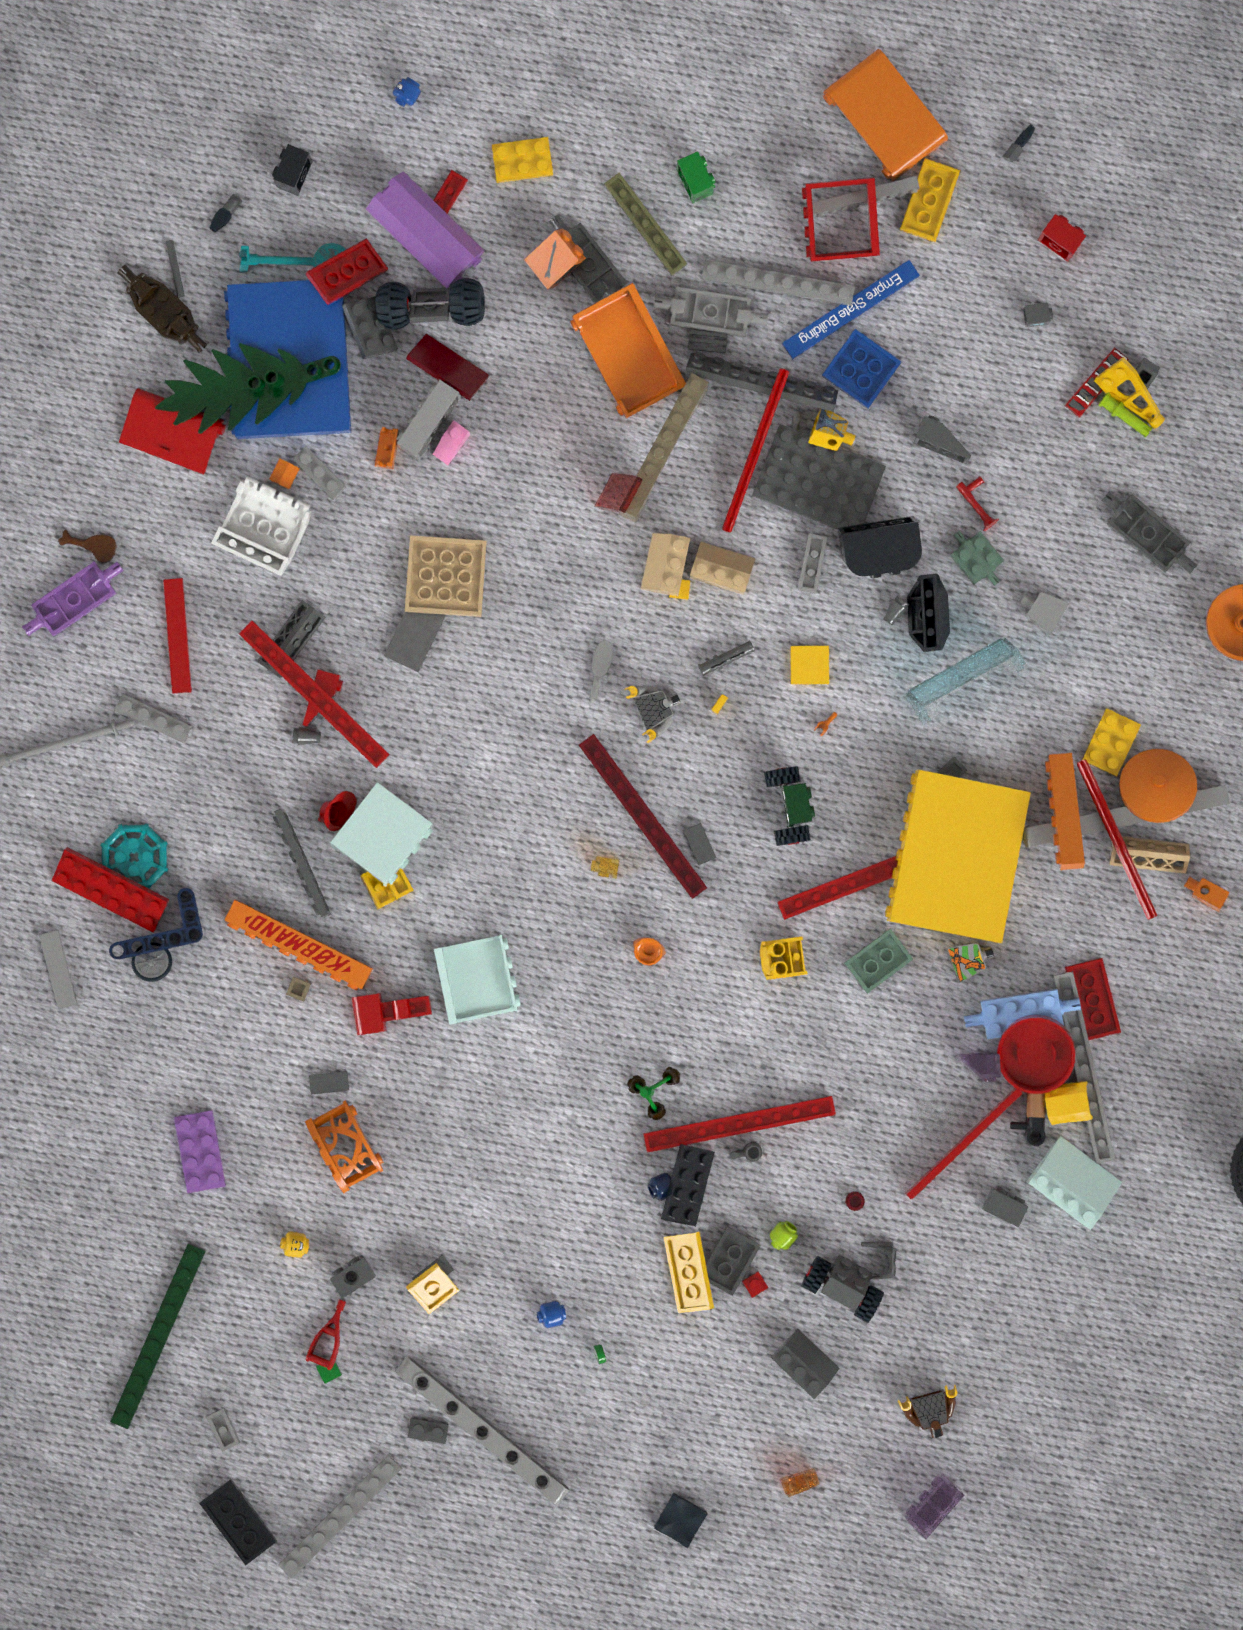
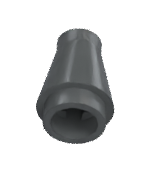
(895, 610)
(305, 736)

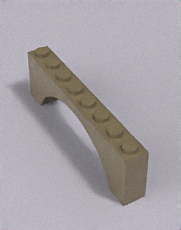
(665, 442)

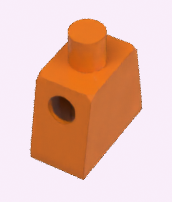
(1215, 897)

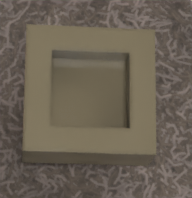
(298, 989)

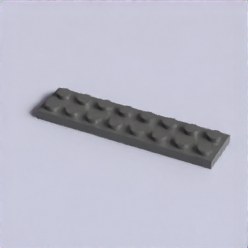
(760, 381)

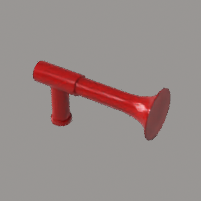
(966, 492)

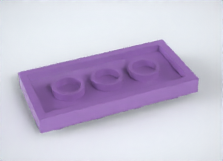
(199, 1151)

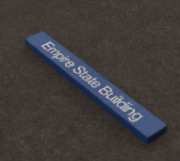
(844, 314)

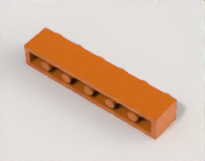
(1066, 811)

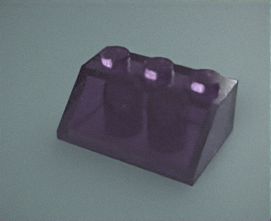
(982, 1065)
(934, 1505)

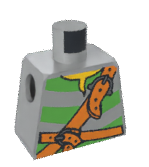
(968, 960)

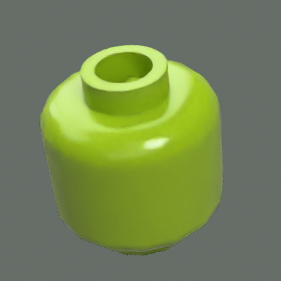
(783, 1235)

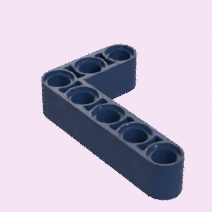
(165, 936)

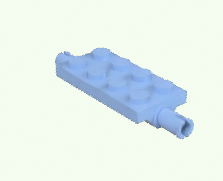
(1002, 1011)

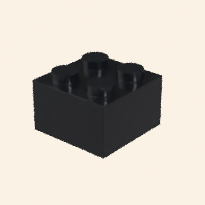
(292, 169)

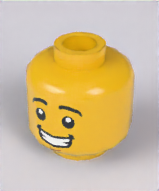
(294, 1244)

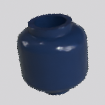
(659, 1186)

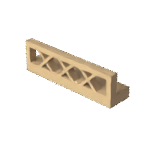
(1155, 850)

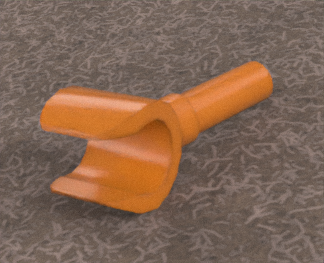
(824, 724)

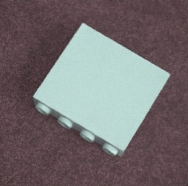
(382, 834)
(477, 979)

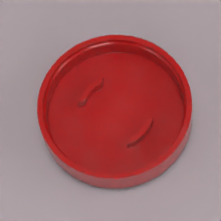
(1036, 1054)

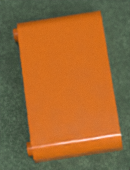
(886, 114)
(628, 350)

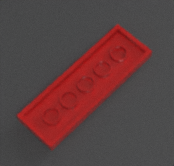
(110, 889)

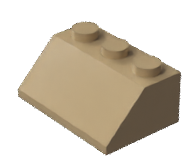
(665, 563)
(722, 568)

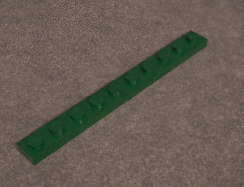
(158, 1336)

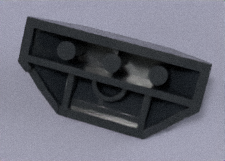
(928, 613)

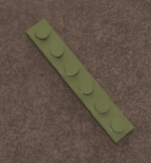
(645, 224)

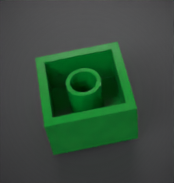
(695, 177)

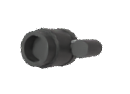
(751, 1151)

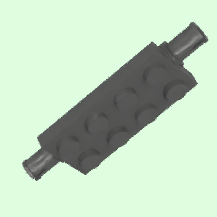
(596, 272)
(1148, 533)

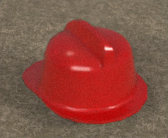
(338, 810)

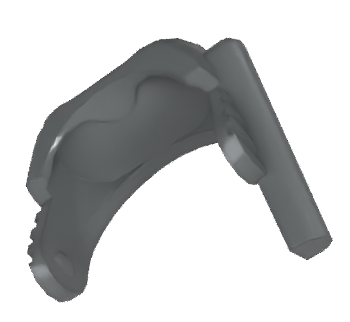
(890, 1251)

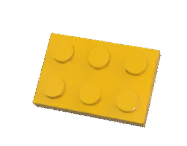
(522, 160)
(1111, 742)

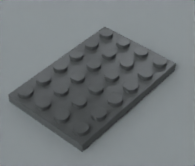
(818, 481)

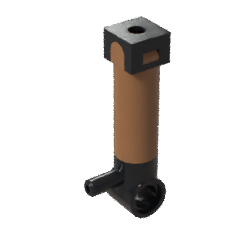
(1034, 1119)

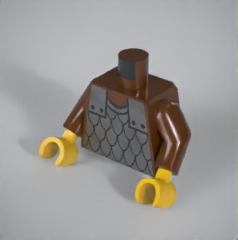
(930, 1410)

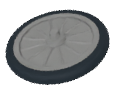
(152, 966)

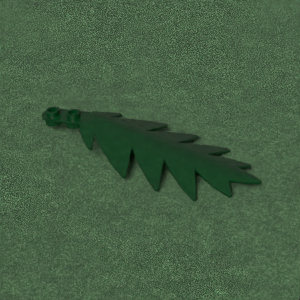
(241, 388)

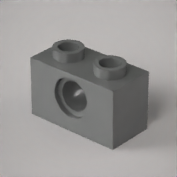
(344, 1285)

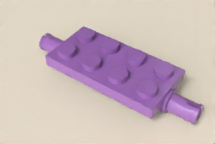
(73, 599)

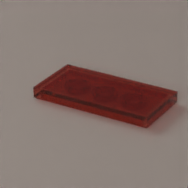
(618, 492)

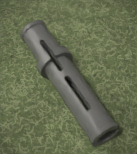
(726, 658)

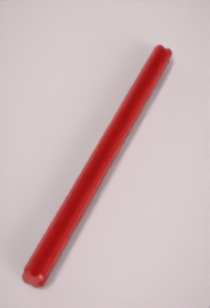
(755, 450)
(1116, 839)

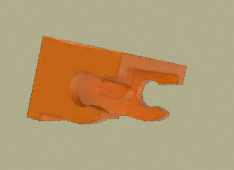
(387, 448)

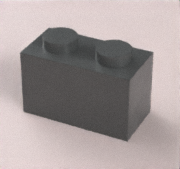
(1005, 1207)

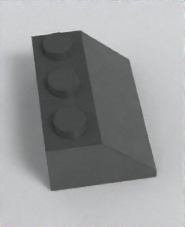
(805, 1363)

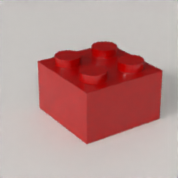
(1062, 237)

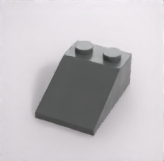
(937, 438)

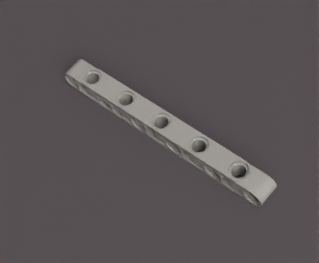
(494, 1440)

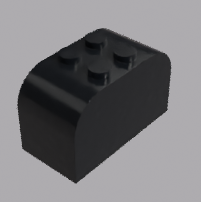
(881, 546)

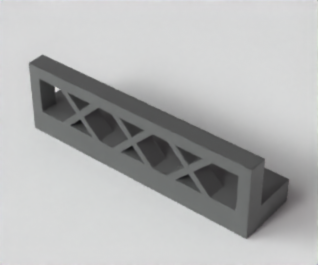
(297, 638)

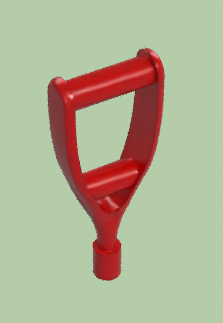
(332, 1332)

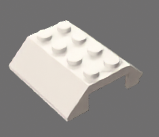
(263, 526)

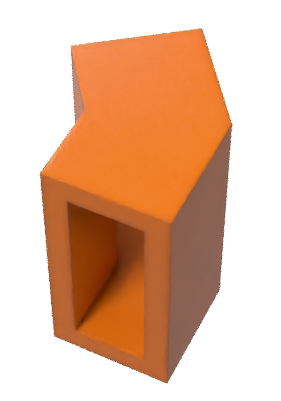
(284, 474)

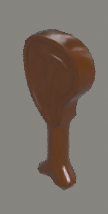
(101, 546)

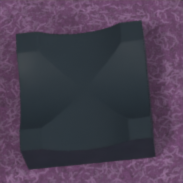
(680, 1520)

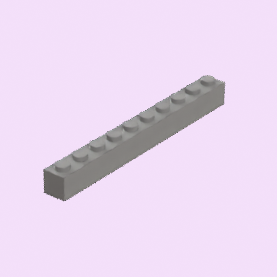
(859, 197)

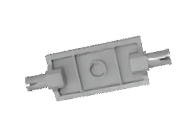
(710, 311)

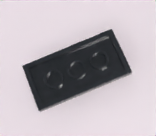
(687, 1185)
(238, 1522)

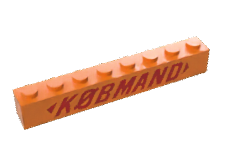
(298, 944)

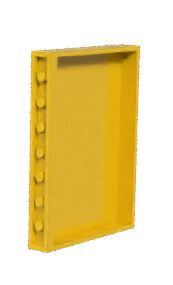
(957, 856)

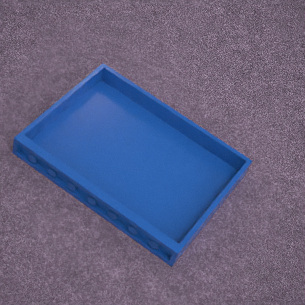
(301, 323)

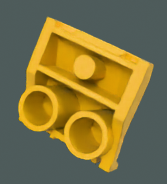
(786, 954)
(1068, 1103)

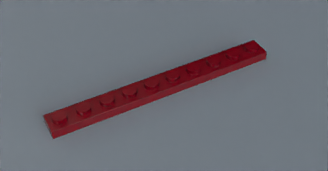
(642, 816)

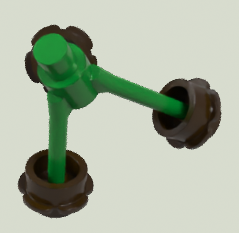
(638, 1085)

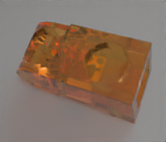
(799, 1482)

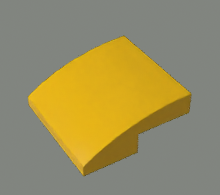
(385, 895)

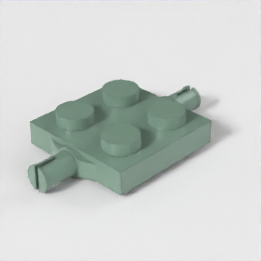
(977, 558)

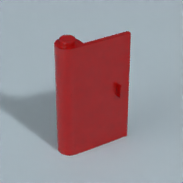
(155, 433)

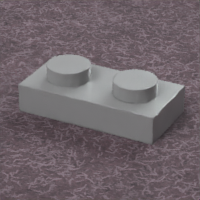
(223, 1429)

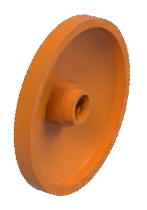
(1225, 622)
(1158, 785)

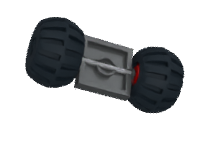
(462, 299)

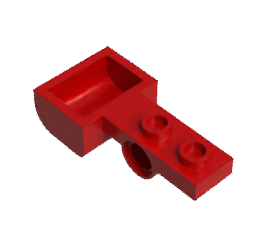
(372, 1013)

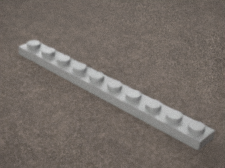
(1086, 1070)

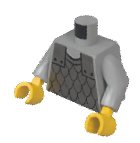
(653, 708)

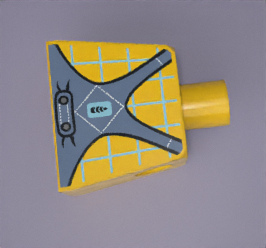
(830, 431)

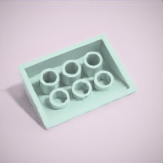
(1074, 1182)

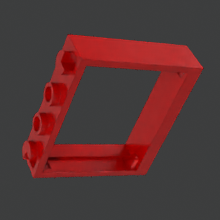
(872, 217)

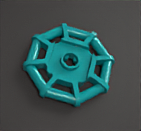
(136, 845)

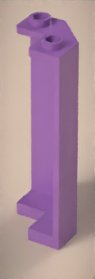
(425, 229)

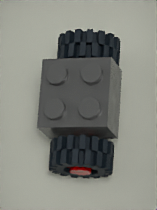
(845, 1284)

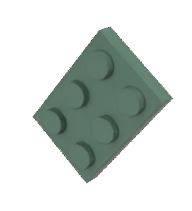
(878, 961)

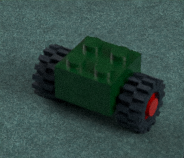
(795, 802)

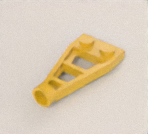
(1116, 375)

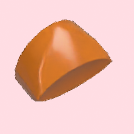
(648, 950)

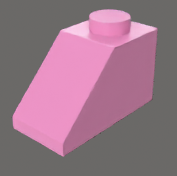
(451, 442)

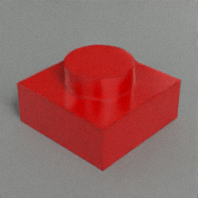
(755, 1284)

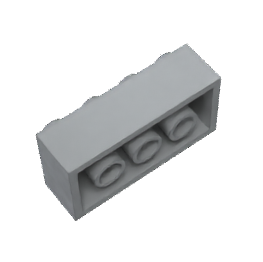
(428, 420)

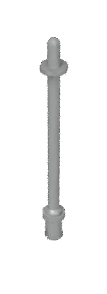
(7, 759)

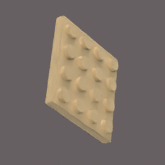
(445, 576)

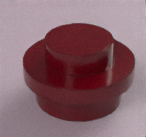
(855, 1201)

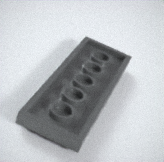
(297, 855)

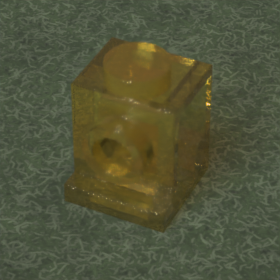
(605, 866)

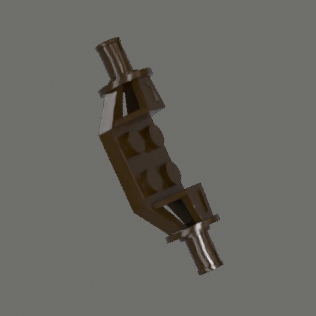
(162, 308)

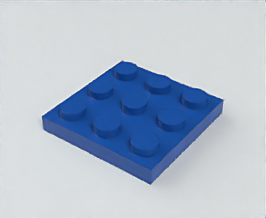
(861, 368)

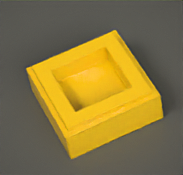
(684, 590)
(719, 704)

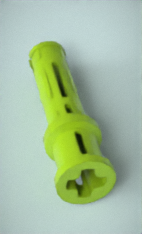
(1117, 409)

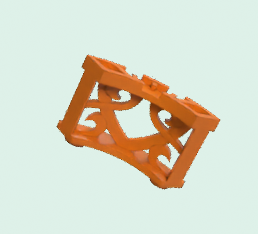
(319, 1135)

